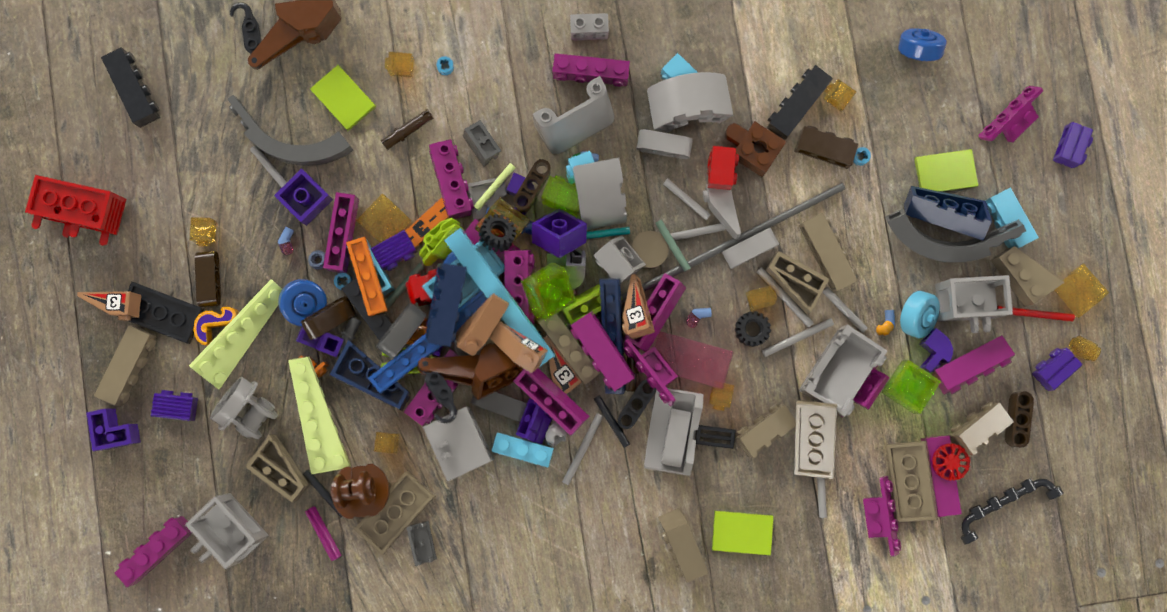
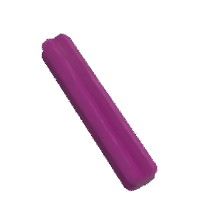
(323, 533)

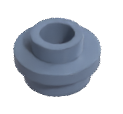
(312, 259)

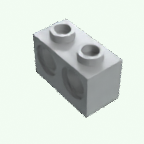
(589, 26)

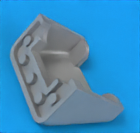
(578, 123)
(843, 369)

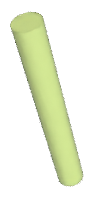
(493, 188)

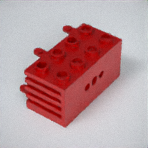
(75, 207)

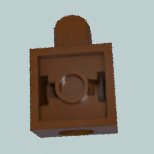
(755, 146)

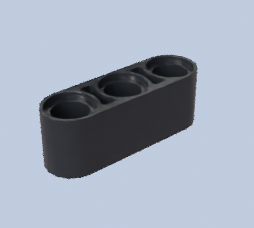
(629, 410)

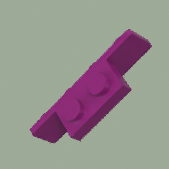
(1015, 117)
(656, 369)
(870, 388)
(880, 516)

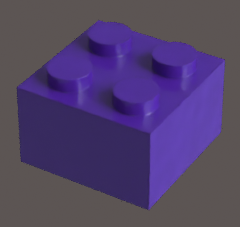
(303, 197)
(559, 233)

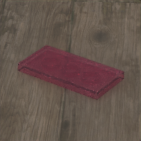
(695, 359)

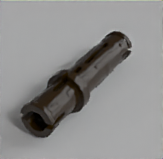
(411, 126)

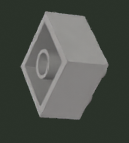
(619, 259)

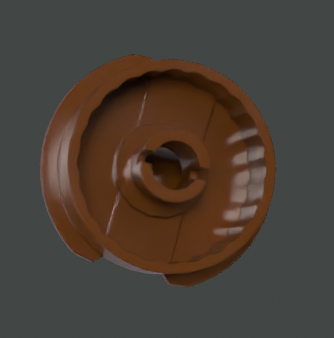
(360, 491)

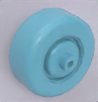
(919, 314)

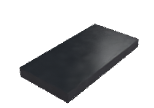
(165, 313)

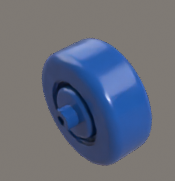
(922, 44)
(300, 300)

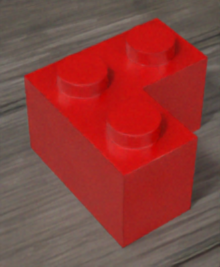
(722, 167)

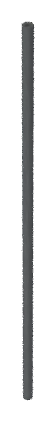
(722, 247)

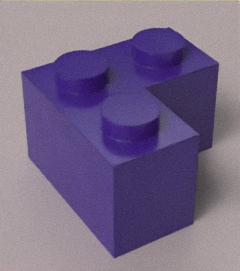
(107, 434)

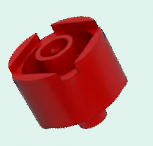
(415, 291)

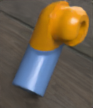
(888, 325)

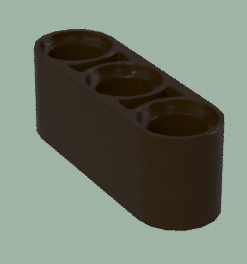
(533, 176)
(207, 279)
(328, 317)
(1026, 412)

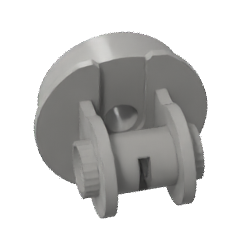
(234, 401)

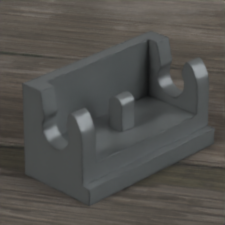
(481, 142)
(421, 543)

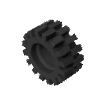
(493, 241)
(741, 329)

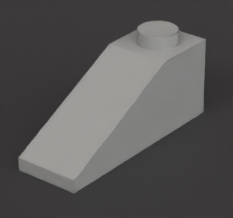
(723, 207)

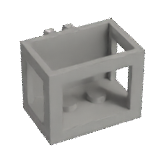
(973, 300)
(458, 444)
(226, 531)

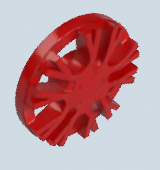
(951, 462)

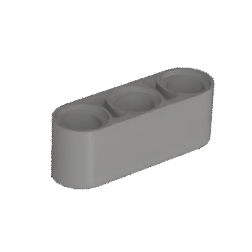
(664, 144)
(750, 248)
(675, 437)

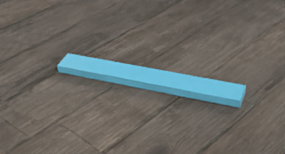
(490, 284)

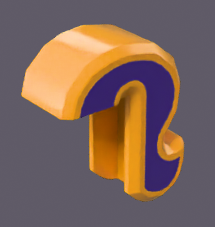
(209, 320)

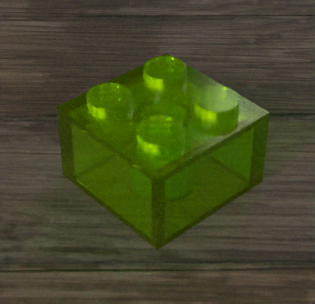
(561, 195)
(548, 291)
(911, 386)

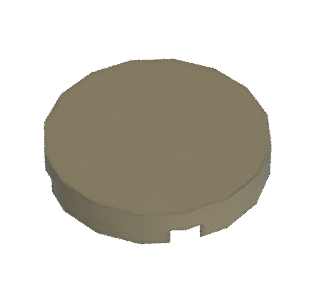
(651, 248)

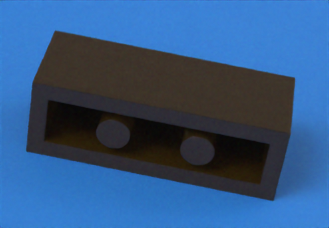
(826, 147)

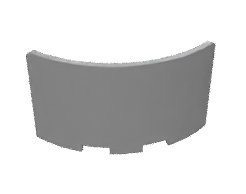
(689, 98)
(600, 193)
(684, 401)

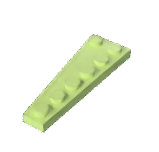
(230, 345)
(319, 432)

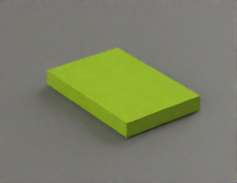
(343, 97)
(947, 171)
(742, 532)

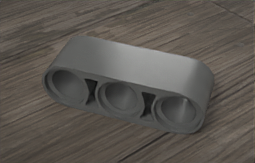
(401, 330)
(502, 405)

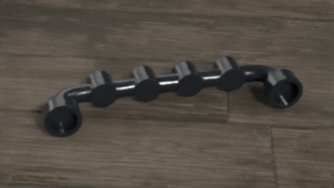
(1010, 495)

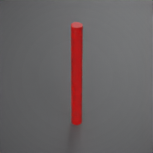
(1041, 314)

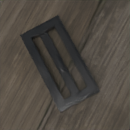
(731, 439)

